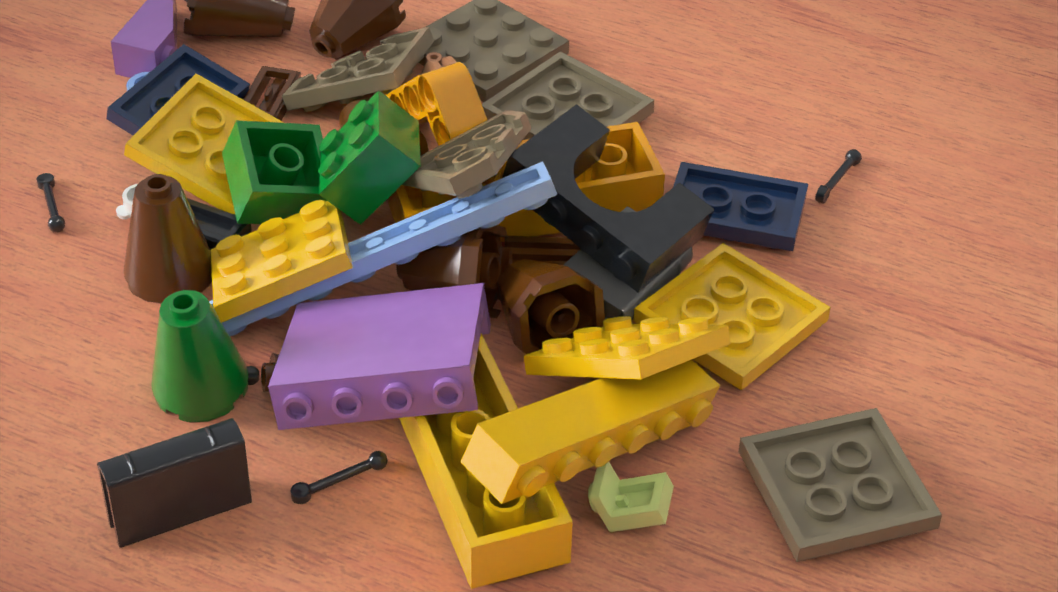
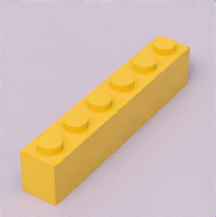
(585, 428)

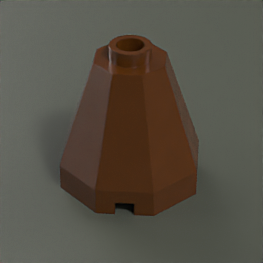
(350, 24)
(470, 260)
(547, 302)

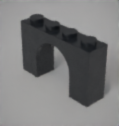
(628, 244)

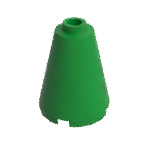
(195, 360)

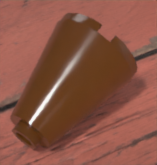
(238, 18)
(164, 242)

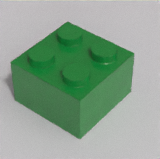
(368, 157)
(272, 169)

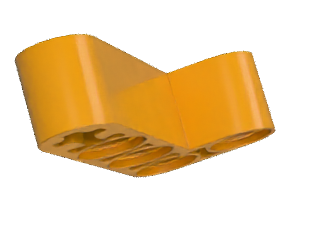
(444, 99)

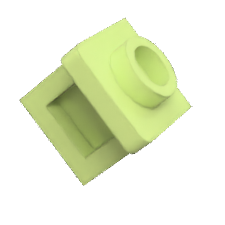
(630, 501)

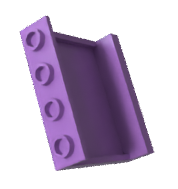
(380, 357)

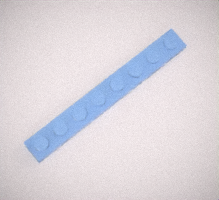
(409, 237)

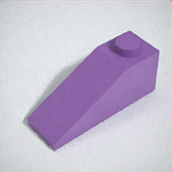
(146, 38)

